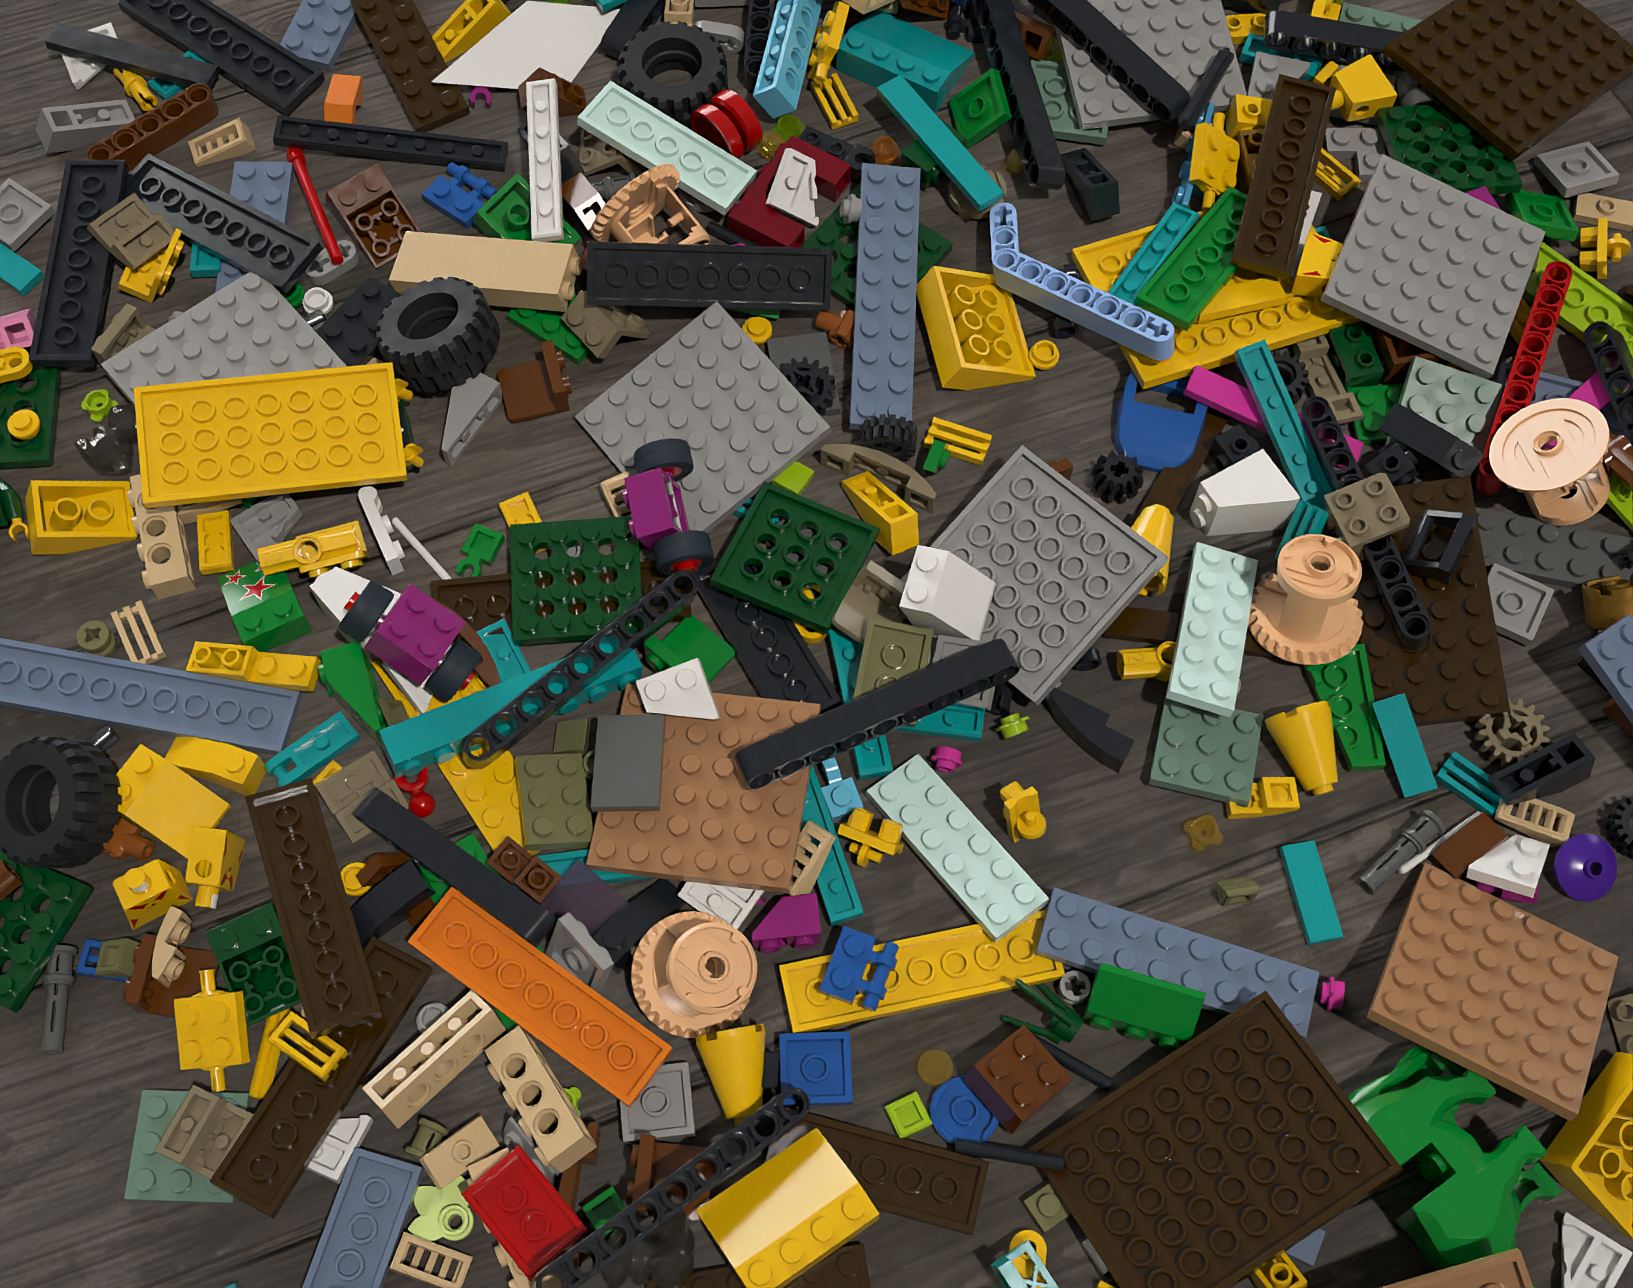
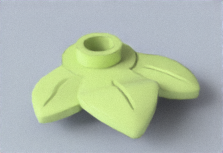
(437, 1210)

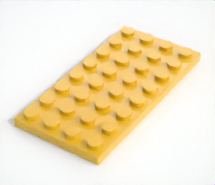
(268, 434)

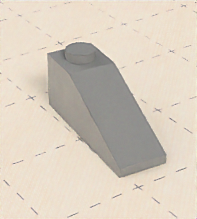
(81, 124)
(468, 412)

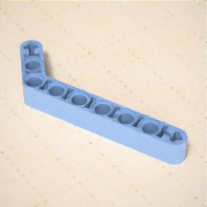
(1071, 296)

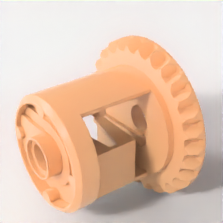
(633, 208)
(1547, 473)
(1309, 605)
(693, 974)

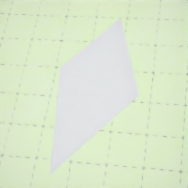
(532, 37)

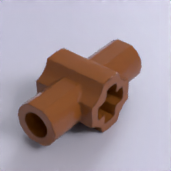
(838, 326)
(127, 842)

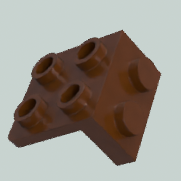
(535, 386)
(150, 997)
(657, 1162)

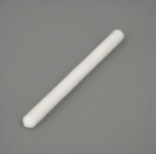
(420, 549)
(1431, 848)

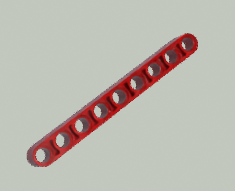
(1527, 361)

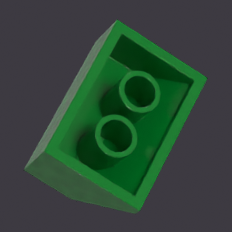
(1143, 1007)

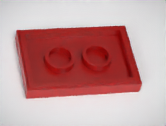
(524, 1212)

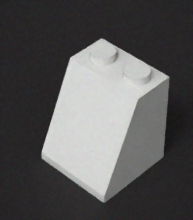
(1244, 498)
(333, 592)
(946, 594)

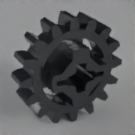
(808, 379)

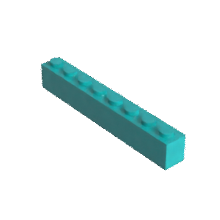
(442, 731)

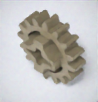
(1516, 745)

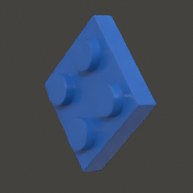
(818, 1066)

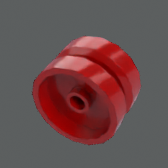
(728, 123)

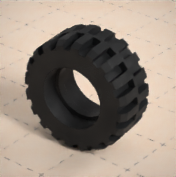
(668, 49)
(438, 334)
(84, 810)

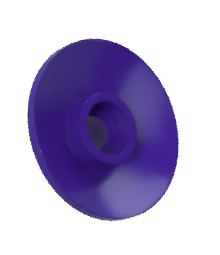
(1573, 867)

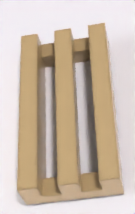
(129, 614)

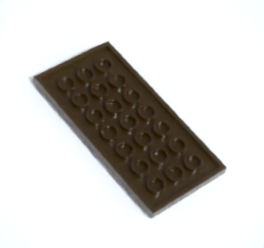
(1461, 666)

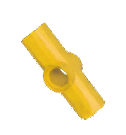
(288, 554)
(1146, 662)

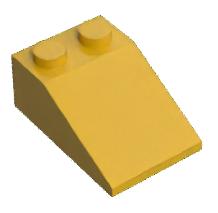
(78, 515)
(166, 800)

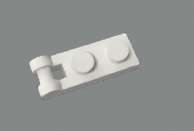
(382, 528)

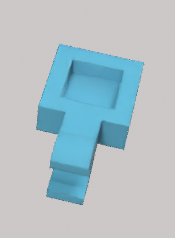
(840, 794)

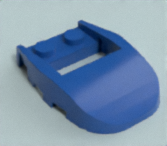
(1155, 433)

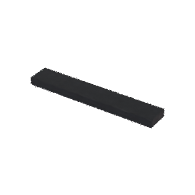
(130, 56)

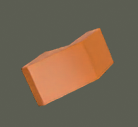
(342, 98)

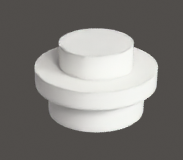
(316, 299)

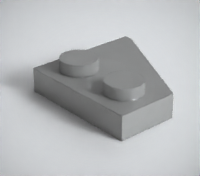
(1266, 72)
(266, 522)

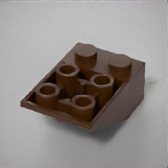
(372, 214)

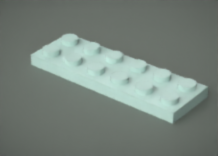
(658, 140)
(1212, 630)
(958, 848)

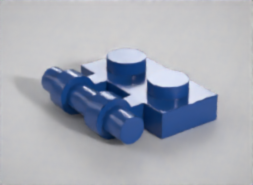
(455, 202)
(848, 966)

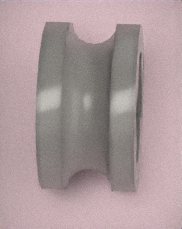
(1068, 995)

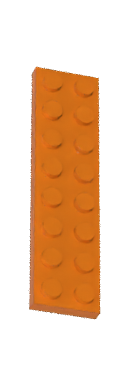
(541, 997)

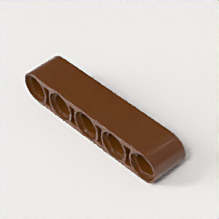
(158, 127)

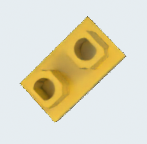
(1598, 237)
(1022, 812)
(858, 830)

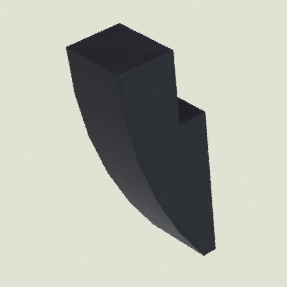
(1088, 729)
(390, 902)

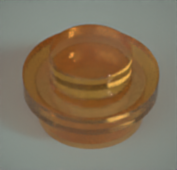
(885, 150)

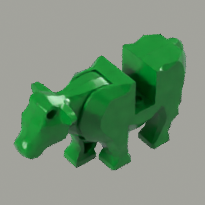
(1476, 1192)

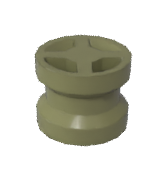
(101, 646)

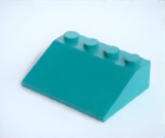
(887, 46)

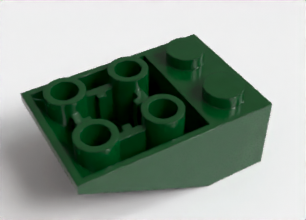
(256, 962)

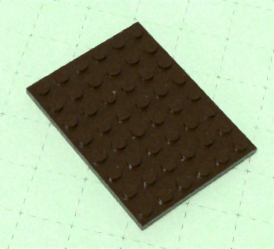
(1514, 64)
(1216, 1156)

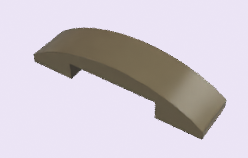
(1324, 380)
(845, 457)

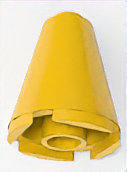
(1156, 527)
(1307, 745)
(736, 1068)

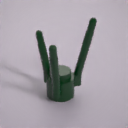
(1064, 1019)

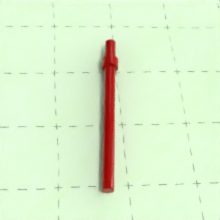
(297, 158)

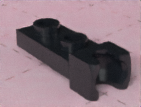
(847, 152)

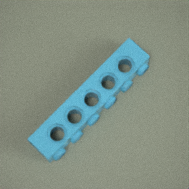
(786, 55)

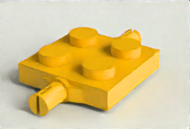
(827, 42)
(1213, 160)
(211, 1030)

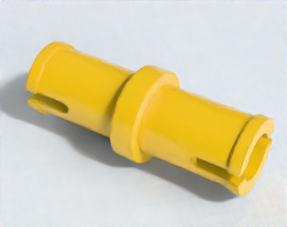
(136, 88)

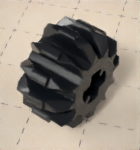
(1128, 477)

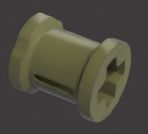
(426, 1139)

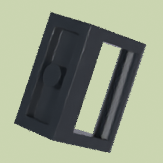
(1445, 569)

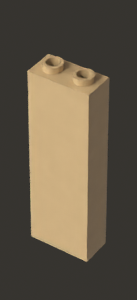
(503, 269)

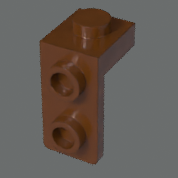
(380, 867)

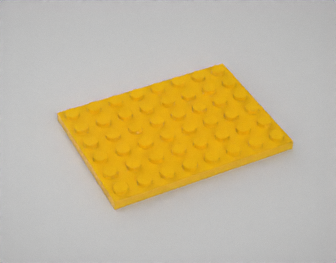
(1212, 341)

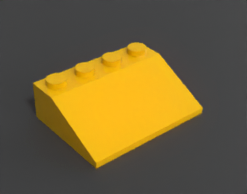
(973, 330)
(1596, 1148)
(788, 1214)

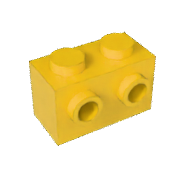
(1246, 114)

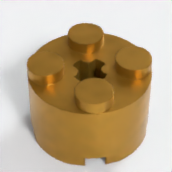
(1607, 601)

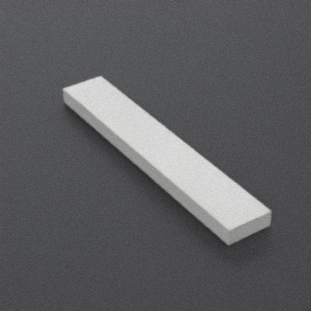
(544, 161)

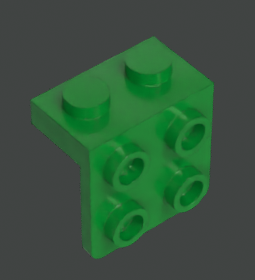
(686, 642)

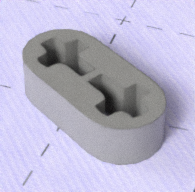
(728, 35)
(330, 270)

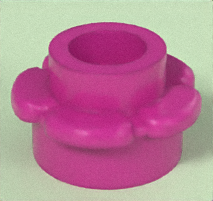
(946, 759)
(1332, 994)

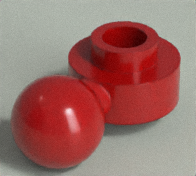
(421, 802)

